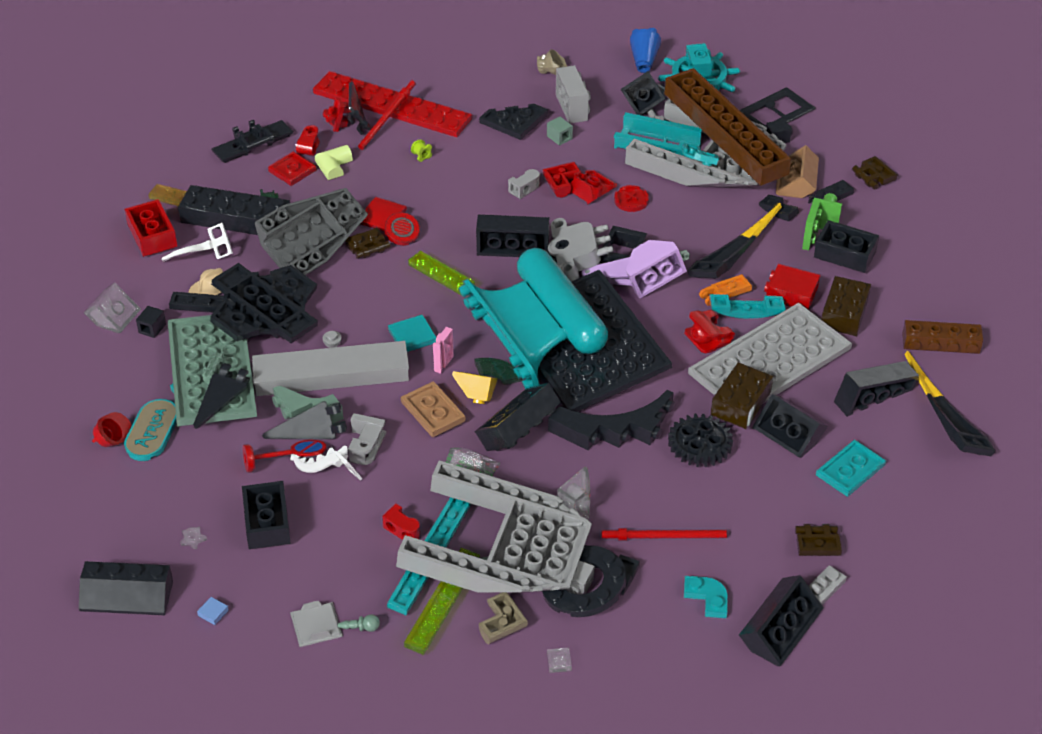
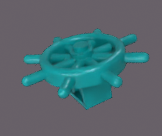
(701, 60)

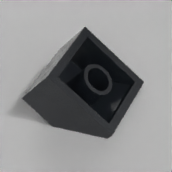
(643, 93)

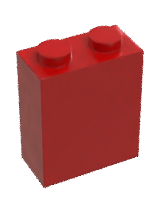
(793, 284)

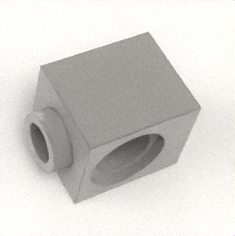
(582, 578)

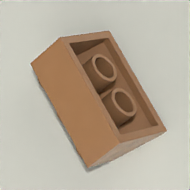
(802, 174)

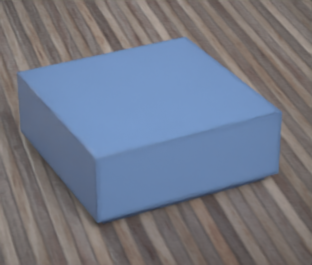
(212, 611)

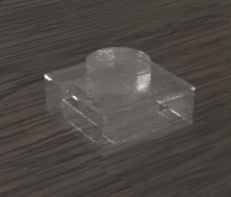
(559, 660)

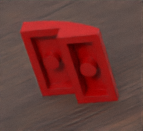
(379, 211)

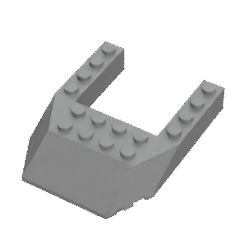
(686, 170)
(532, 550)

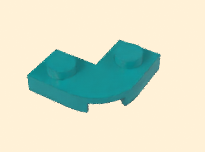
(695, 153)
(710, 590)

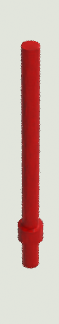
(403, 94)
(623, 534)

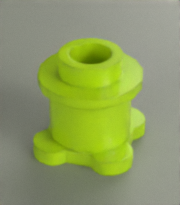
(421, 149)

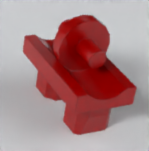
(335, 113)

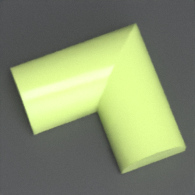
(330, 161)

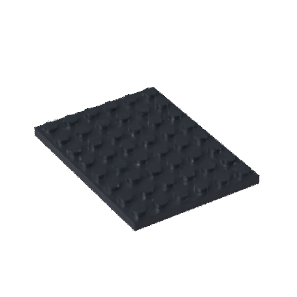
(623, 362)

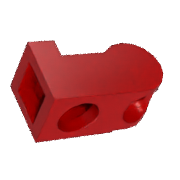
(400, 524)

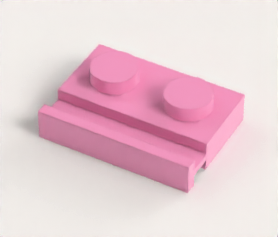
(443, 349)

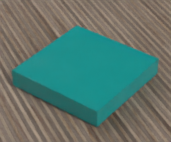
(413, 331)

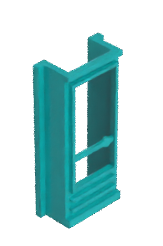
(657, 129)

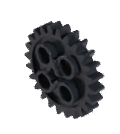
(700, 440)

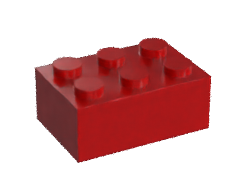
(151, 227)

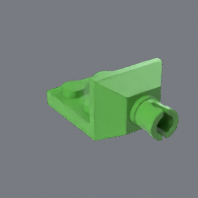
(819, 214)

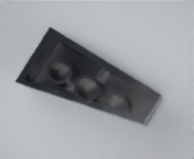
(874, 385)

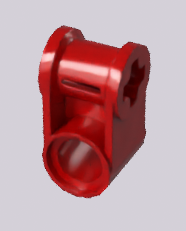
(308, 141)

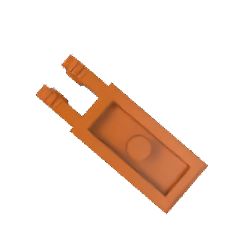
(731, 287)

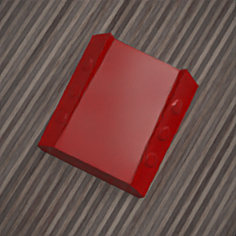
(591, 185)

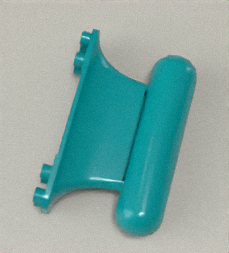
(536, 314)

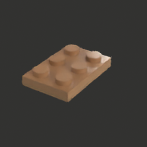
(433, 409)

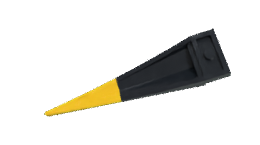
(725, 257)
(958, 428)

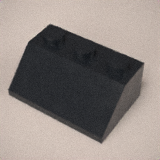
(789, 426)

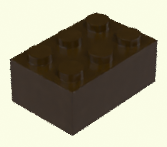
(846, 305)
(741, 395)

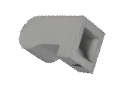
(524, 184)

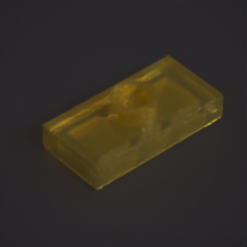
(167, 194)

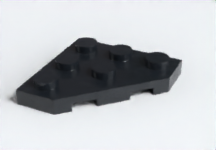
(514, 120)

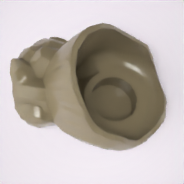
(550, 61)

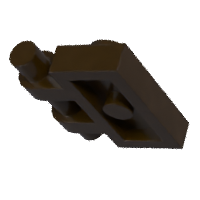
(877, 169)
(367, 243)
(818, 540)

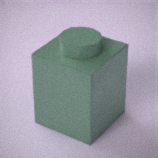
(559, 130)

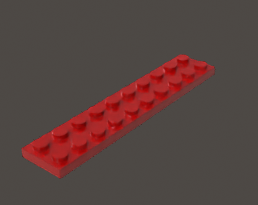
(411, 110)

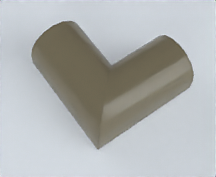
(507, 618)

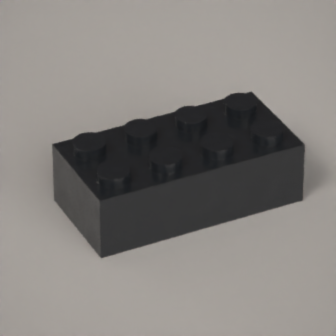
(510, 234)
(518, 417)

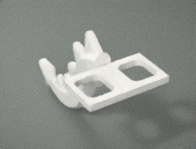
(213, 243)
(322, 462)

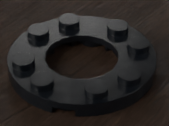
(599, 599)

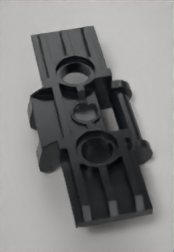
(253, 138)

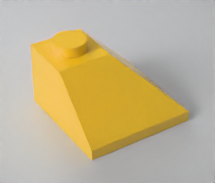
(475, 386)

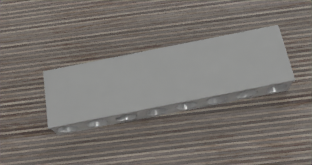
(331, 367)

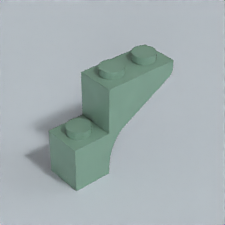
(293, 403)

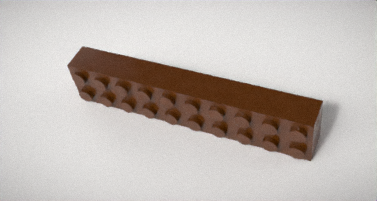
(727, 127)

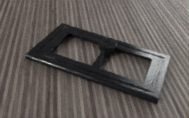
(769, 103)

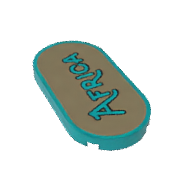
(151, 430)

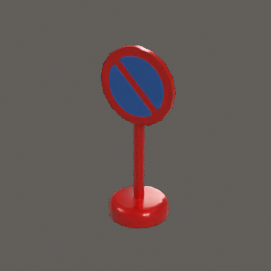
(301, 448)

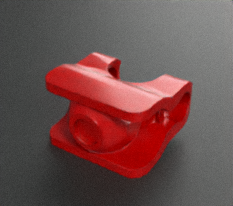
(706, 334)

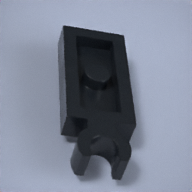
(840, 189)

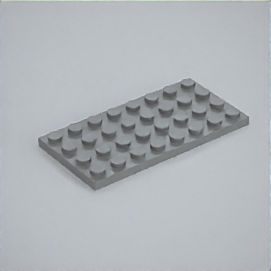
(784, 347)

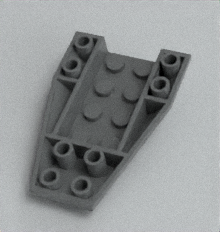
(309, 229)

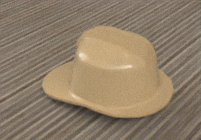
(204, 285)

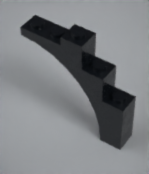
(615, 429)

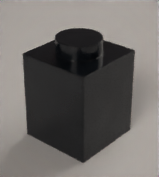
(780, 129)
(151, 321)

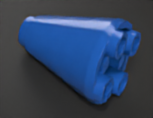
(644, 47)

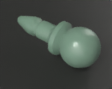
(368, 623)

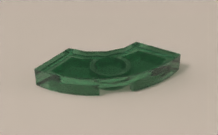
(498, 369)

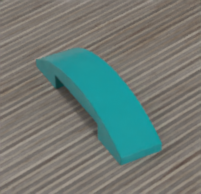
(747, 309)

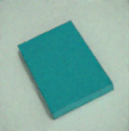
(850, 468)

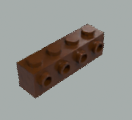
(942, 336)

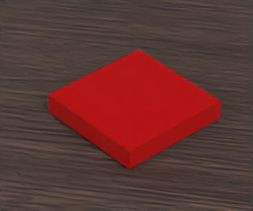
(292, 168)

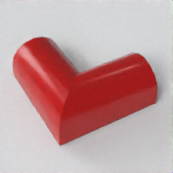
(559, 177)

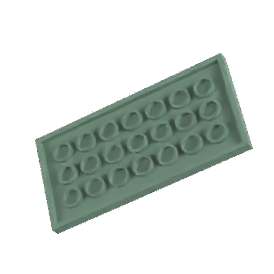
(191, 349)

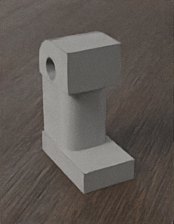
(369, 440)

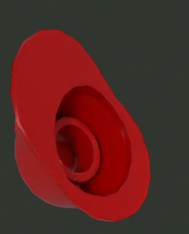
(111, 429)

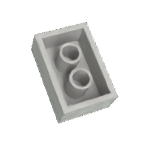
(572, 94)

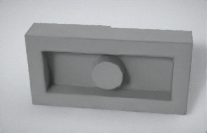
(827, 584)

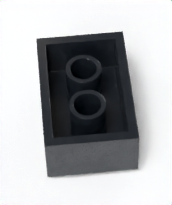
(846, 246)
(266, 515)

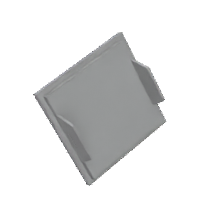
(315, 623)

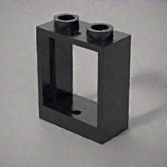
(622, 237)

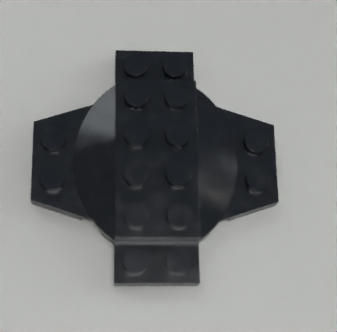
(264, 303)

